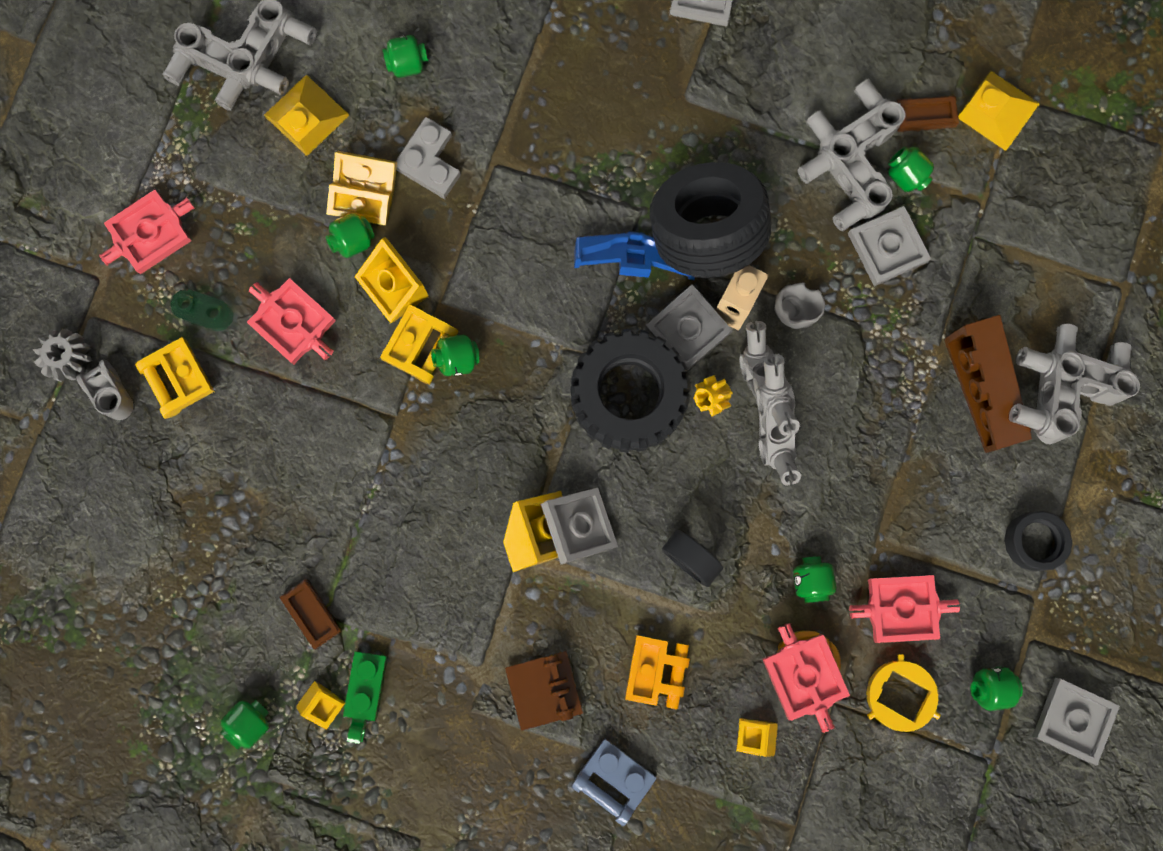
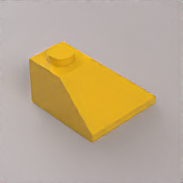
(998, 110)
(306, 115)
(528, 534)

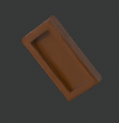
(929, 113)
(310, 614)

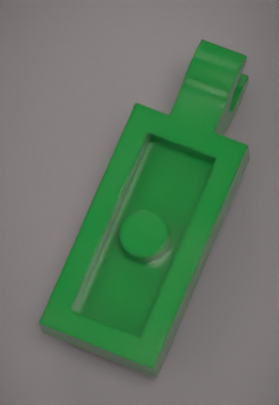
(364, 692)

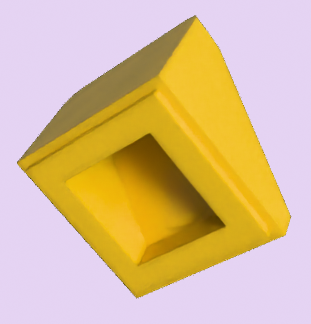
(320, 705)
(757, 737)

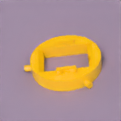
(916, 675)

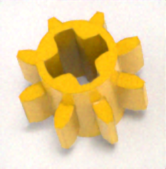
(712, 395)

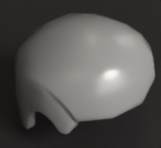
(799, 306)

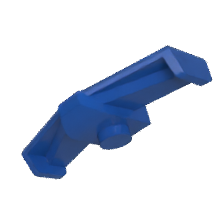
(632, 250)

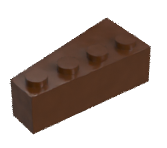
(988, 381)

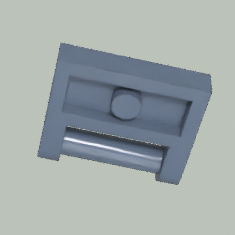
(621, 773)

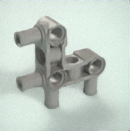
(254, 49)
(853, 170)
(1065, 377)
(775, 403)

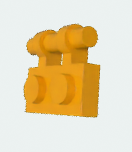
(647, 670)

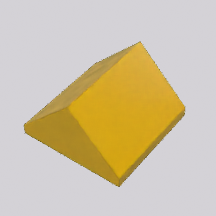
(390, 281)

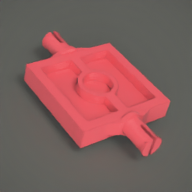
(147, 232)
(291, 321)
(904, 609)
(806, 677)

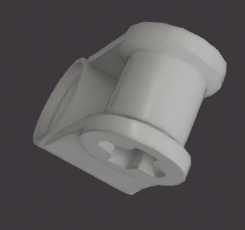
(102, 387)

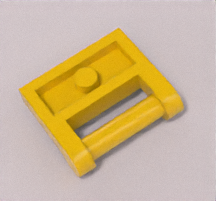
(410, 339)
(183, 373)

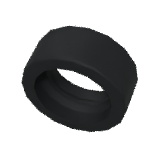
(1061, 536)
(692, 558)

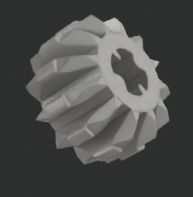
(53, 351)

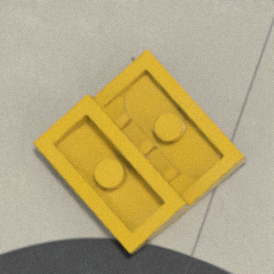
(362, 187)

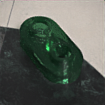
(200, 308)

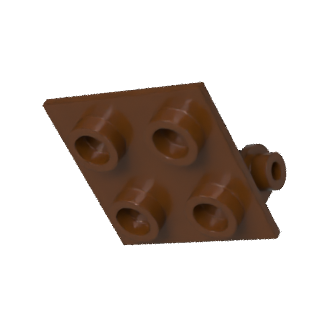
(544, 690)

